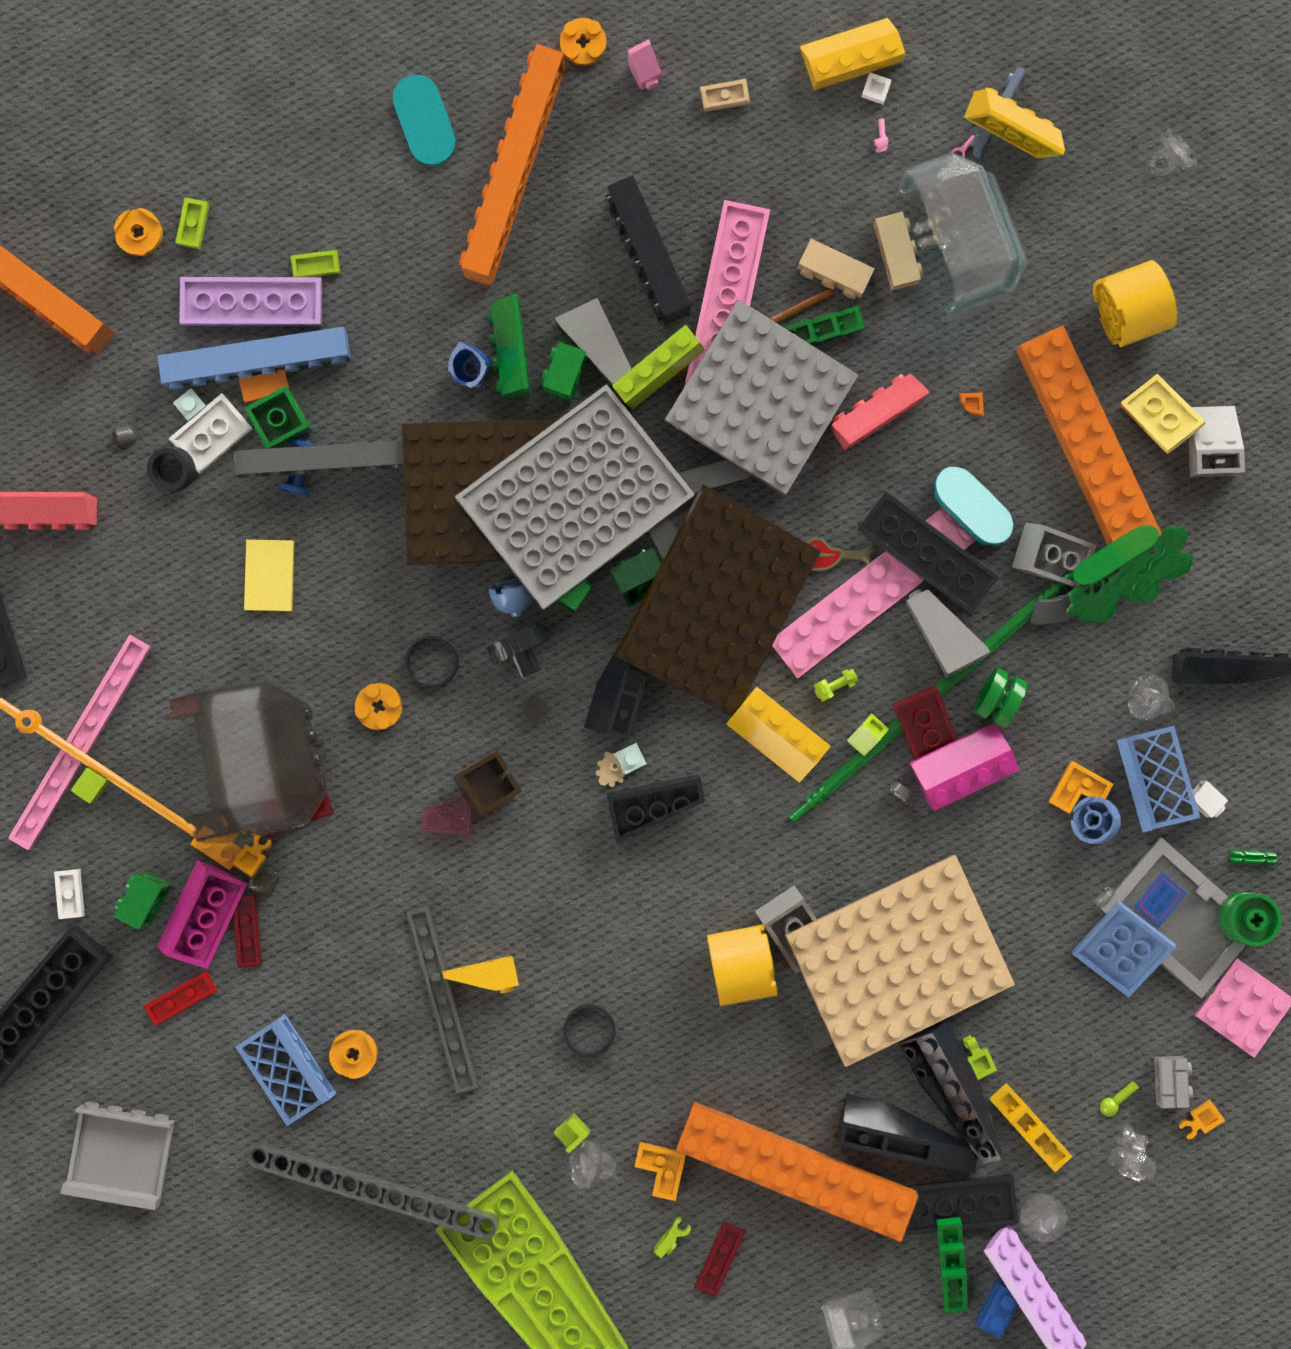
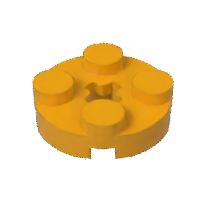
(583, 28)
(136, 219)
(382, 719)
(348, 1066)

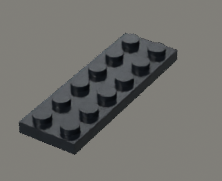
(928, 553)
(976, 1201)

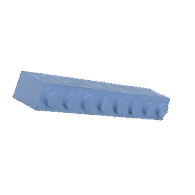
(253, 357)

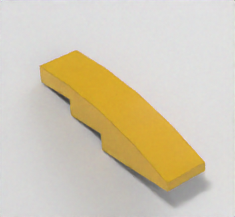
(1030, 1127)

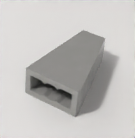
(591, 331)
(946, 635)

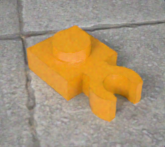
(251, 859)
(1204, 1117)

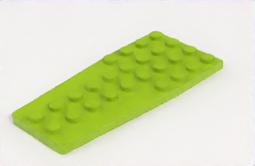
(531, 1273)

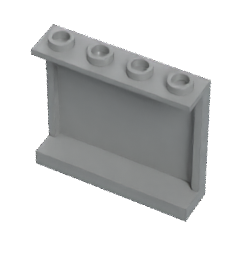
(119, 1156)

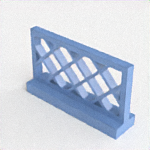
(1137, 782)
(300, 1057)

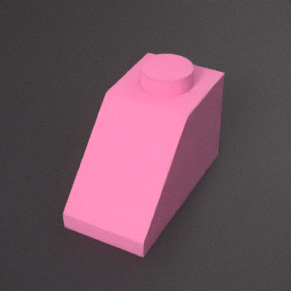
(644, 66)

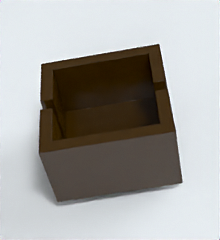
(485, 784)

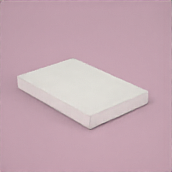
(211, 433)

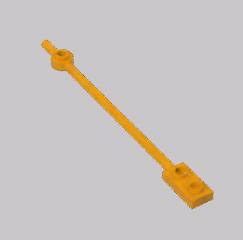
(221, 853)

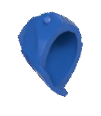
(461, 358)

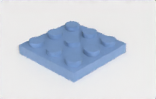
(1123, 949)

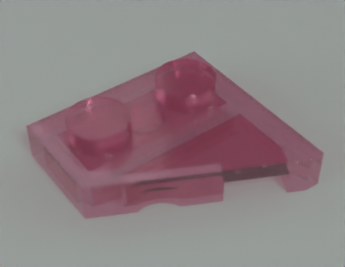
(448, 817)

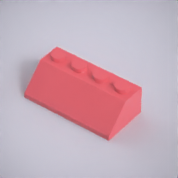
(878, 411)
(48, 509)

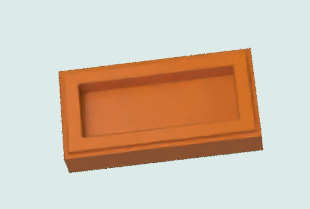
(262, 385)

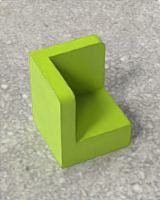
(868, 734)
(90, 786)
(572, 1132)

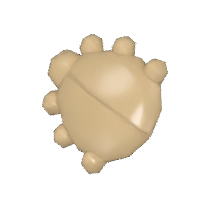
(609, 770)

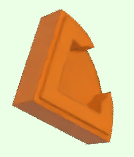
(973, 403)

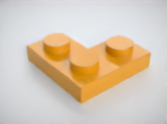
(1078, 781)
(667, 1164)

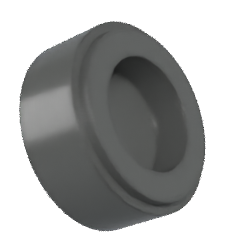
(900, 791)

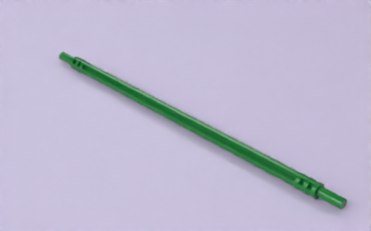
(944, 686)

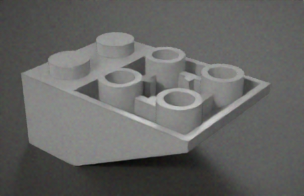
(1218, 445)

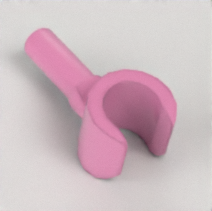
(882, 142)
(963, 148)

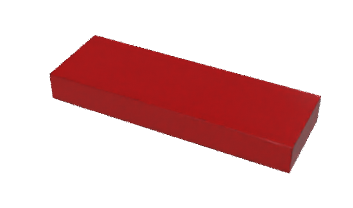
(180, 998)

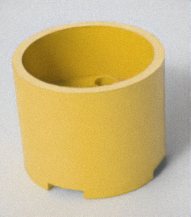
(1135, 303)
(742, 965)

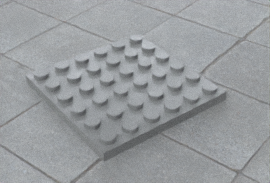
(761, 397)

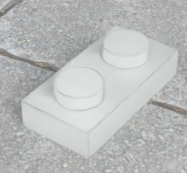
(69, 894)

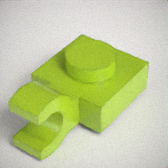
(979, 1058)
(667, 1242)

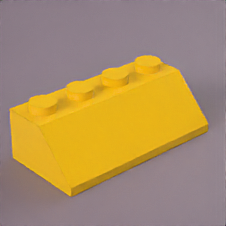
(852, 53)
(1014, 124)
(778, 734)

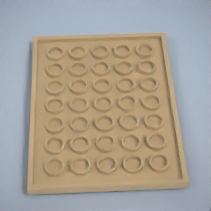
(899, 960)

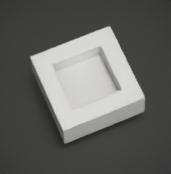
(876, 88)

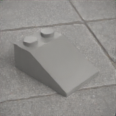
(1050, 553)
(783, 916)

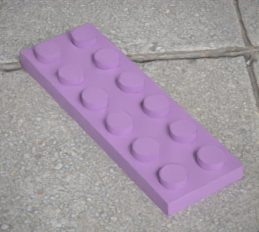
(251, 301)
(1032, 1291)

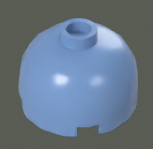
(511, 597)
(1095, 820)

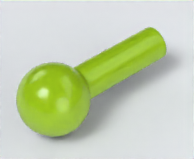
(1110, 1106)

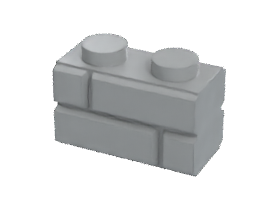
(1172, 1082)

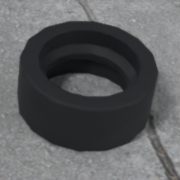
(154, 473)

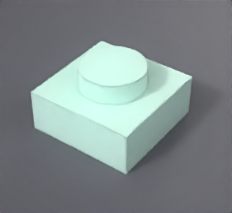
(189, 404)
(630, 758)

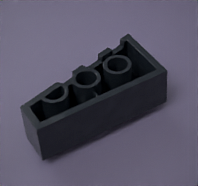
(651, 804)

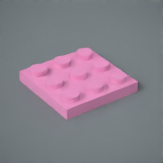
(1244, 1007)

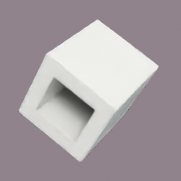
(1208, 799)

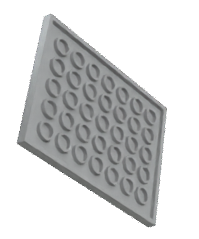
(574, 497)

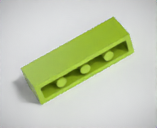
(658, 367)

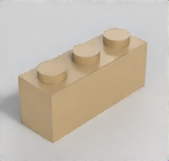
(898, 250)
(835, 269)

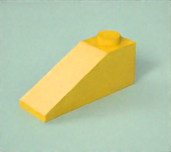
(491, 974)

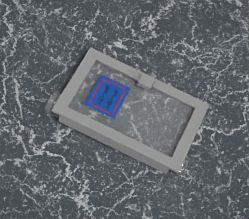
(1183, 908)

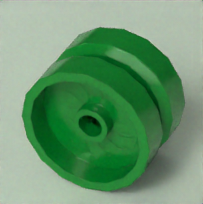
(1000, 697)
(1249, 918)

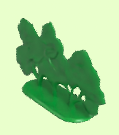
(1138, 572)

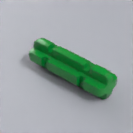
(1253, 857)

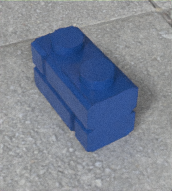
(997, 1310)

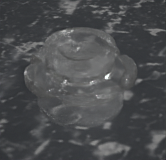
(1128, 1136)

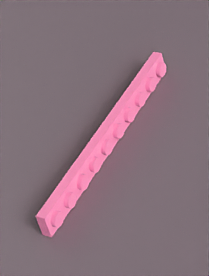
(82, 737)

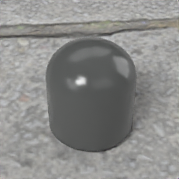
(124, 435)

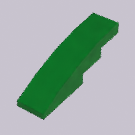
(829, 326)
(952, 1265)

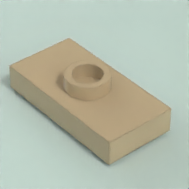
(724, 95)

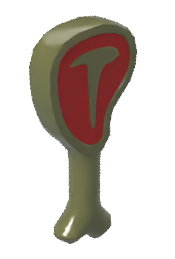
(830, 556)

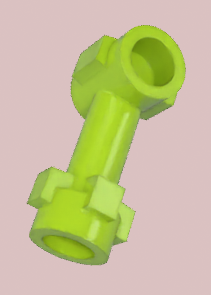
(825, 690)

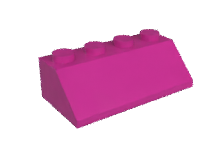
(964, 766)
(201, 915)

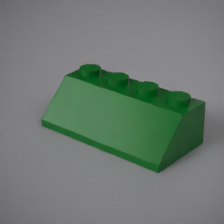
(510, 347)

